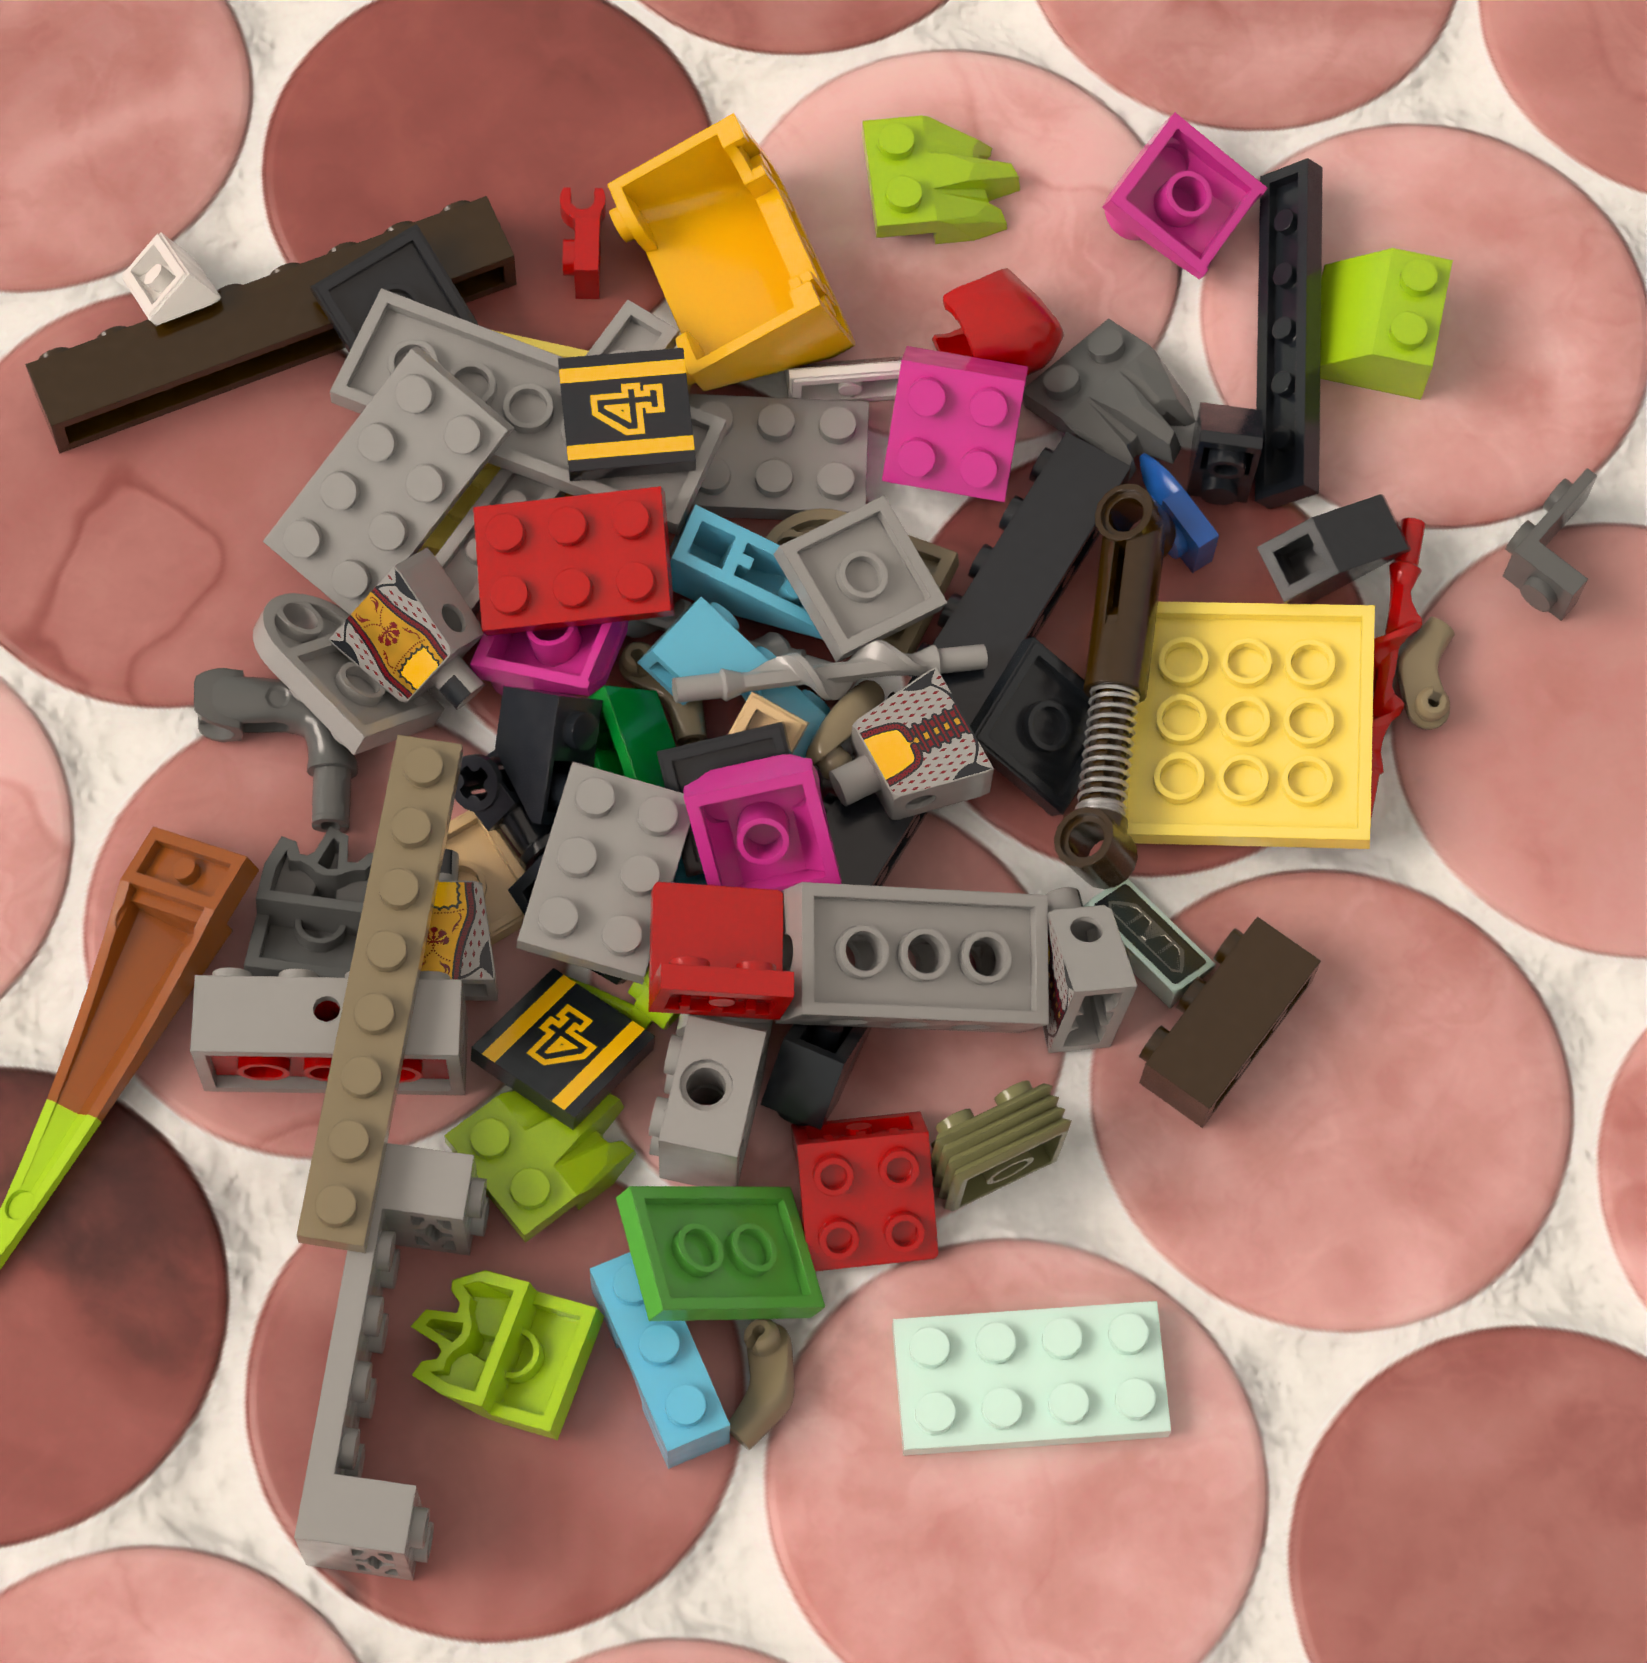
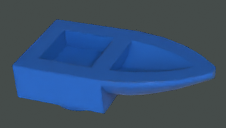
(1194, 533)

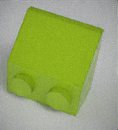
(1382, 320)

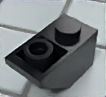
(1224, 453)
(1333, 550)
(540, 740)

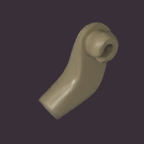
(1419, 677)
(687, 720)
(836, 727)
(770, 1382)

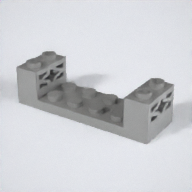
(348, 1520)

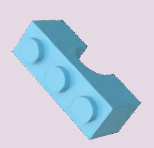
(708, 640)
(665, 1367)

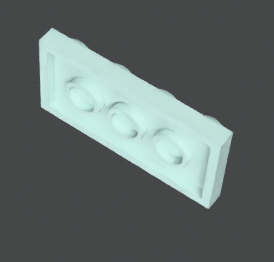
(1030, 1378)

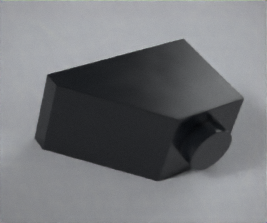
(812, 1071)

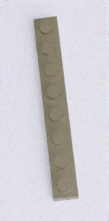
(380, 995)

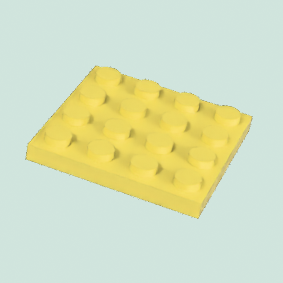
(1255, 727)

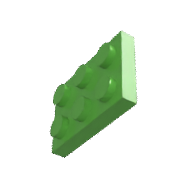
(719, 1253)

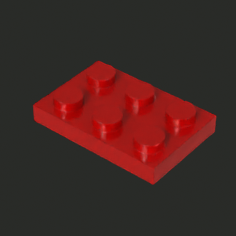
(573, 561)

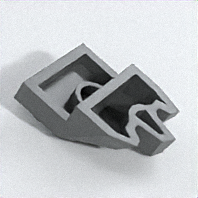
(1113, 396)
(308, 909)

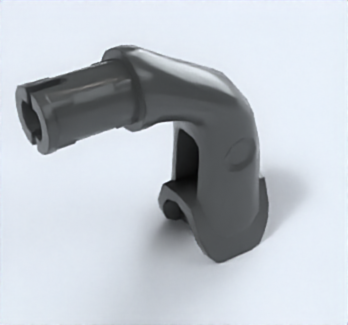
(238, 704)

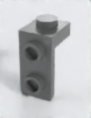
(1538, 572)

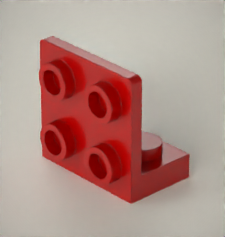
(717, 952)
(866, 1190)

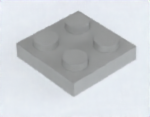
(860, 578)

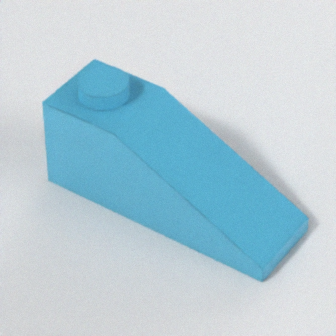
(735, 570)

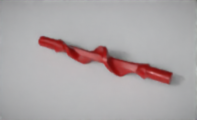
(1400, 624)

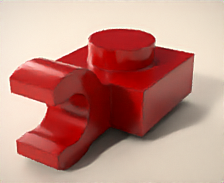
(583, 253)

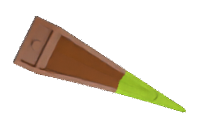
(158, 936)

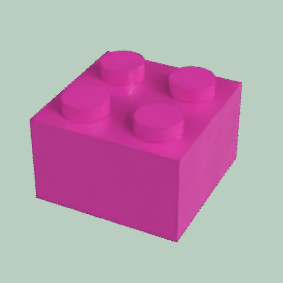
(954, 423)

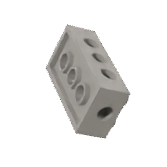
(940, 928)

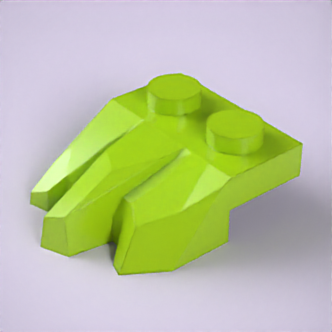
(933, 180)
(536, 1162)
(509, 1351)

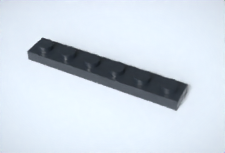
(1289, 333)

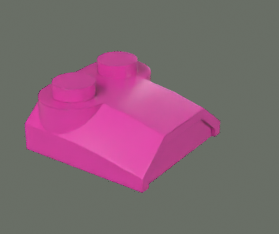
(1182, 196)
(552, 659)
(762, 824)

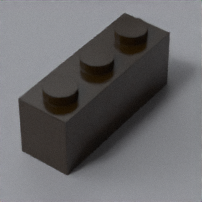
(1226, 1020)

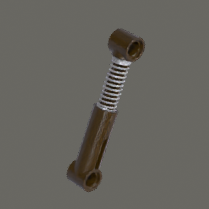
(1116, 681)

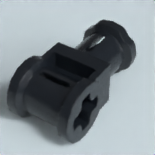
(500, 805)

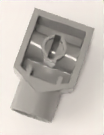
(715, 1064)

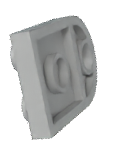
(350, 703)

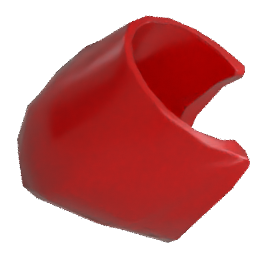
(1001, 322)

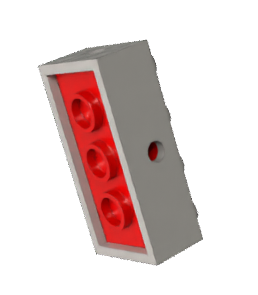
(284, 1031)

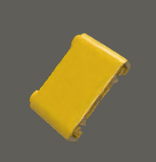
(730, 258)

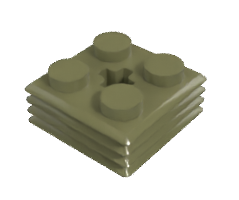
(999, 1145)

